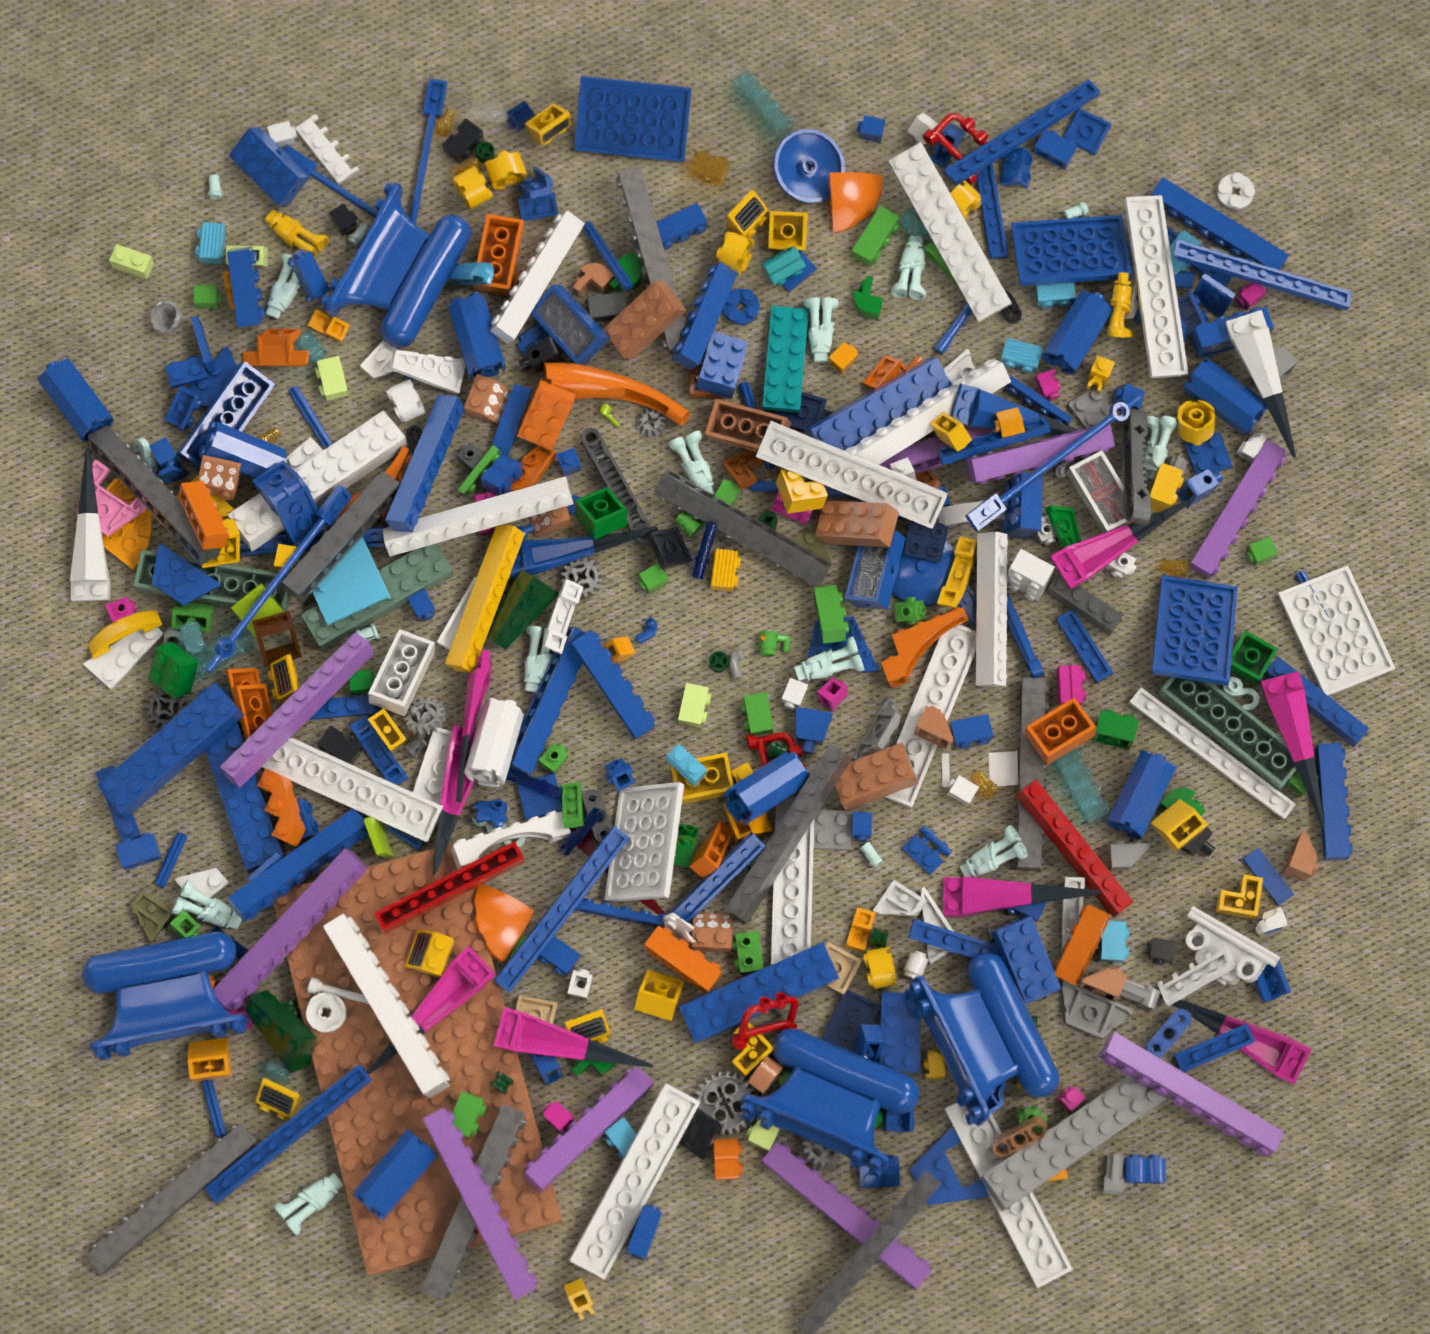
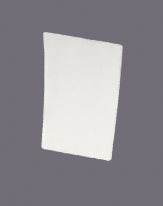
(1002, 768)

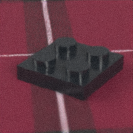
(669, 548)
(700, 1133)

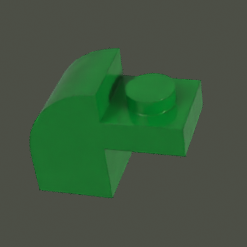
(632, 268)
(866, 304)
(1185, 795)
(582, 1065)

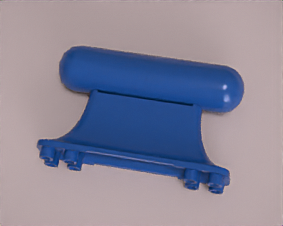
(400, 268)
(163, 992)
(985, 1036)
(832, 1097)

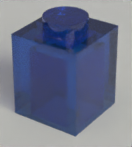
(519, 115)

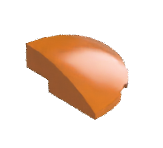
(852, 197)
(499, 920)

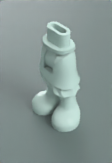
(912, 262)
(282, 292)
(820, 335)
(1156, 453)
(697, 470)
(535, 664)
(821, 665)
(988, 860)
(215, 911)
(315, 1195)

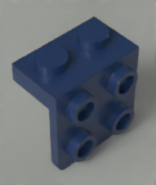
(926, 542)

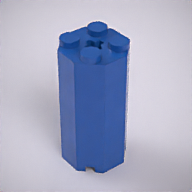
(1078, 332)
(477, 343)
(1228, 396)
(74, 398)
(236, 446)
(766, 788)
(1141, 794)
(395, 1175)

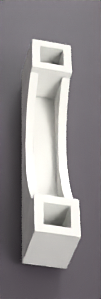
(547, 828)

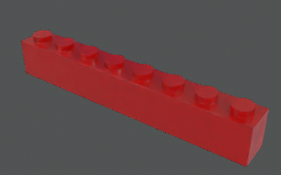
(1074, 847)
(449, 887)

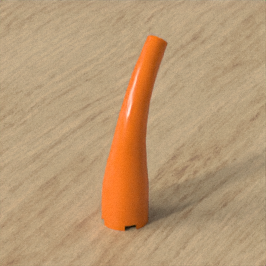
(597, 383)

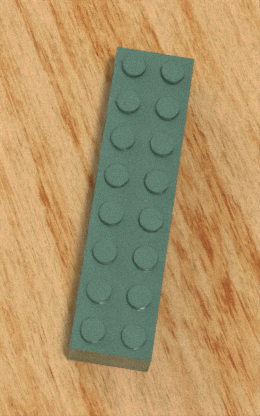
(403, 578)
(234, 581)
(1232, 728)

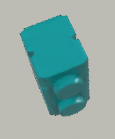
(783, 265)

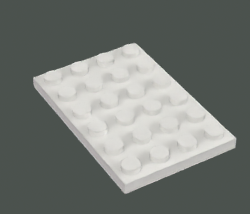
(1345, 645)
(646, 861)

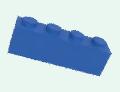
(681, 225)

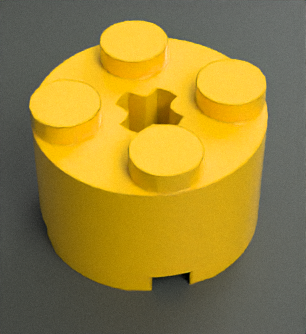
(506, 169)
(472, 187)
(966, 198)
(735, 251)
(1196, 422)
(881, 968)

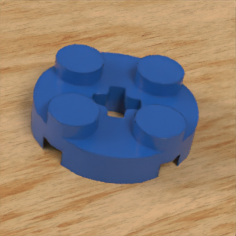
(745, 297)

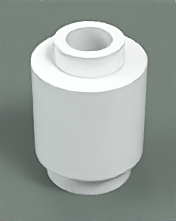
(915, 965)

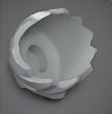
(166, 316)

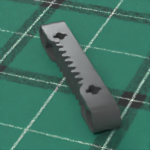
(615, 481)
(1136, 496)

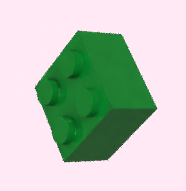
(601, 513)
(1251, 657)
(173, 670)
(1115, 729)

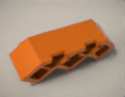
(283, 805)

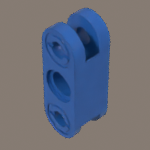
(1172, 1025)

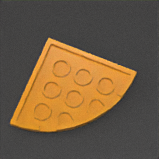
(133, 536)

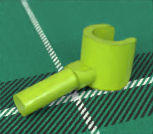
(605, 410)

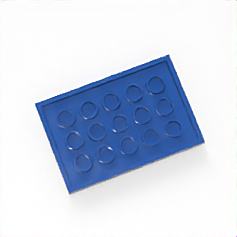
(632, 118)
(1070, 250)
(1194, 630)

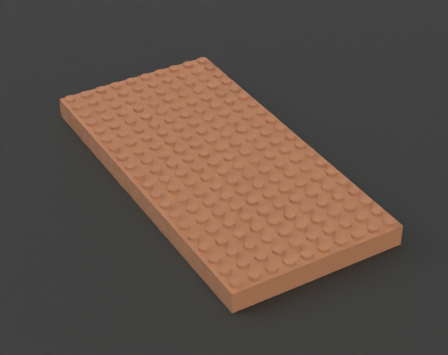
(393, 1101)

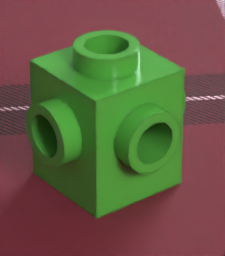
(910, 610)
(1029, 1113)

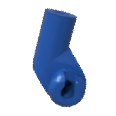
(649, 632)

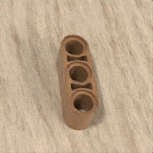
(1014, 1144)

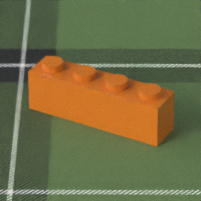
(203, 515)
(1082, 944)

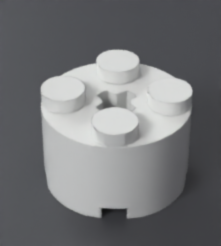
(406, 401)

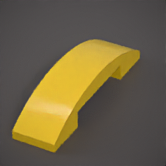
(960, 573)
(121, 628)

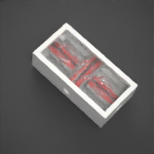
(1100, 491)

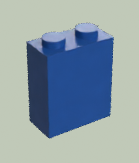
(644, 1232)

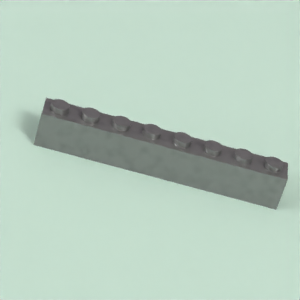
(341, 537)

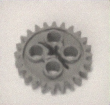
(713, 1108)

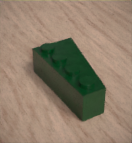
(519, 608)
(282, 1030)

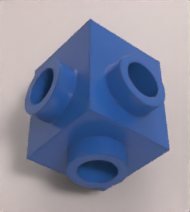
(619, 774)

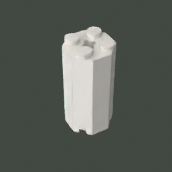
(494, 742)

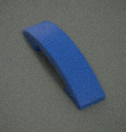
(378, 751)

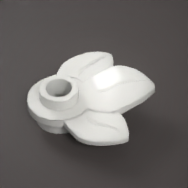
(679, 927)

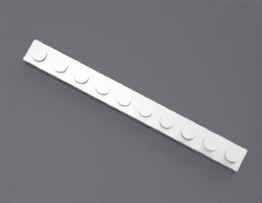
(1212, 753)

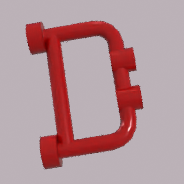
(967, 125)
(758, 743)
(740, 1039)

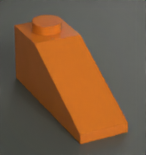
(712, 850)

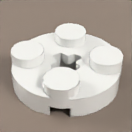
(1239, 182)
(327, 1001)

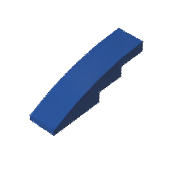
(511, 418)

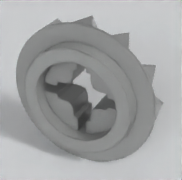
(646, 429)

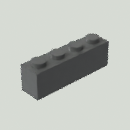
(1085, 605)

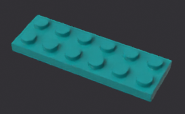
(785, 359)

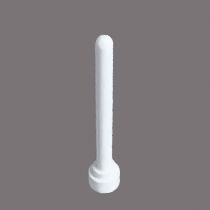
(316, 986)

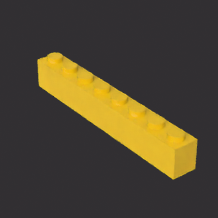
(484, 598)

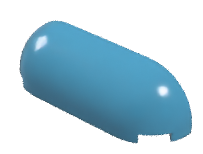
(472, 273)

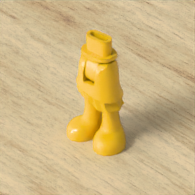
(290, 229)
(1121, 304)

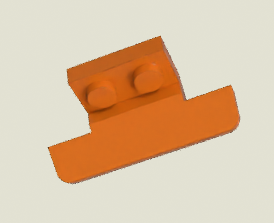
(277, 349)
(886, 370)

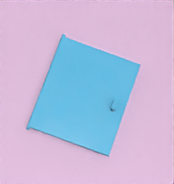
(350, 585)

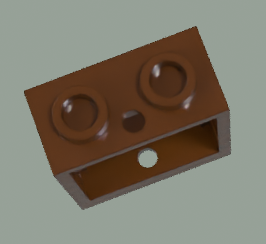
(275, 624)

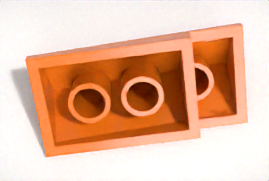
(250, 698)

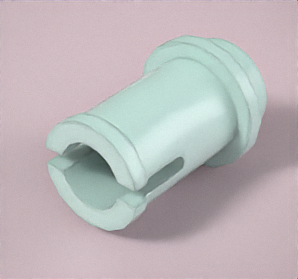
(214, 185)
(1076, 211)
(358, 235)
(872, 856)

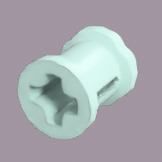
(369, 633)

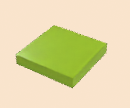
(269, 608)
(378, 837)

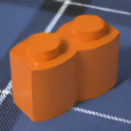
(726, 1159)

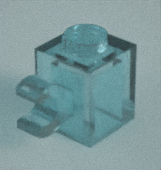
(276, 1071)

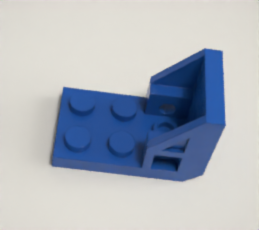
(289, 500)

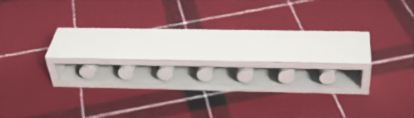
(536, 277)
(991, 609)

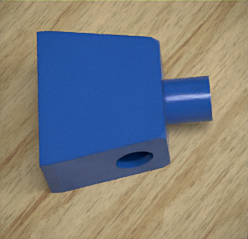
(1201, 486)
(811, 728)
(546, 1065)

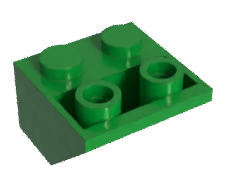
(685, 844)

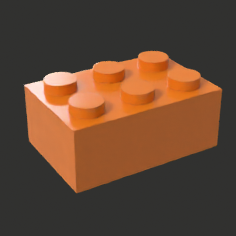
(546, 415)
(1060, 731)

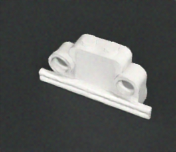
(1246, 954)

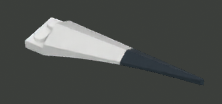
(1254, 346)
(89, 566)

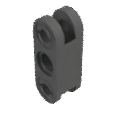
(600, 828)

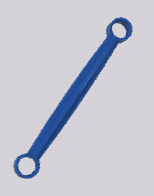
(1022, 641)

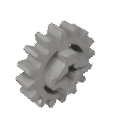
(586, 570)
(427, 716)
(819, 1153)

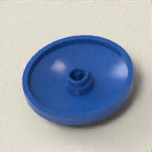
(804, 163)
(923, 577)

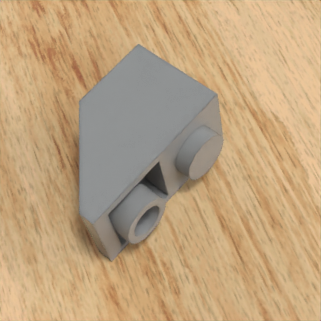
(1124, 856)

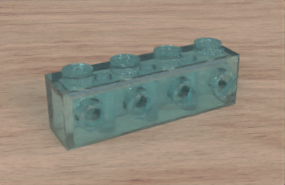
(762, 105)
(243, 644)
(1081, 787)

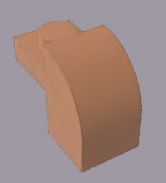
(593, 274)
(765, 1074)

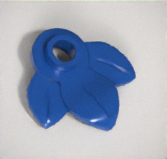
(492, 810)

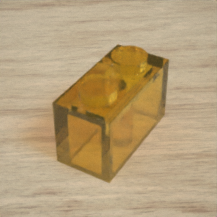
(709, 168)

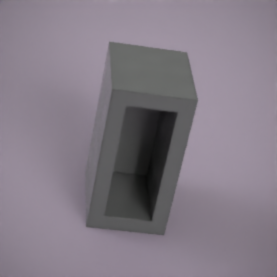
(606, 306)

